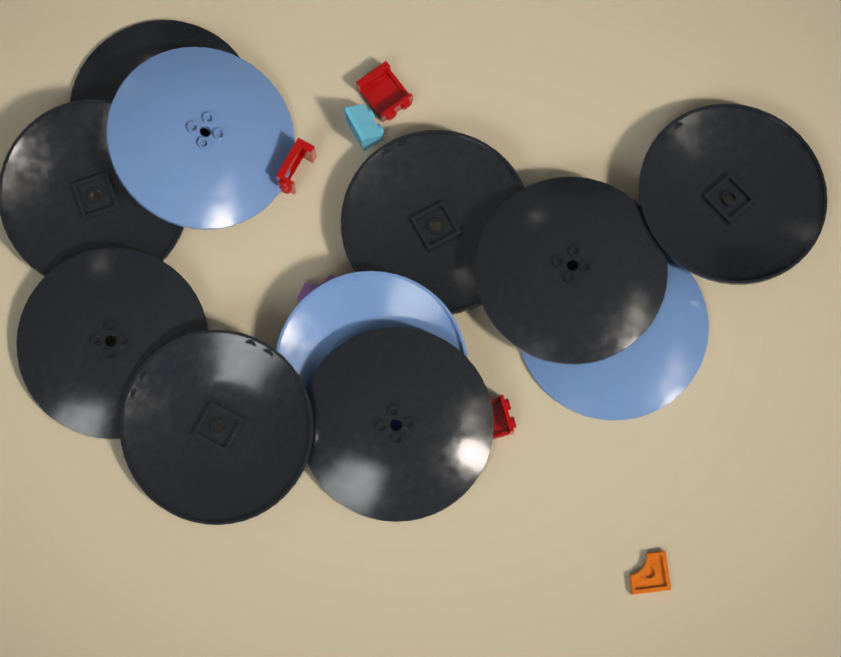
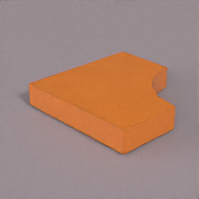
(652, 576)

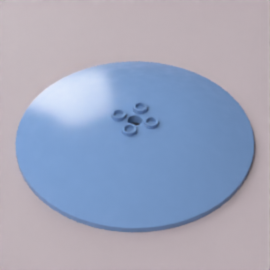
(177, 170)
(358, 305)
(646, 372)

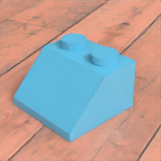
(363, 126)

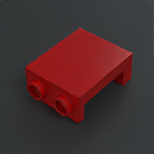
(384, 92)
(299, 151)
(503, 423)

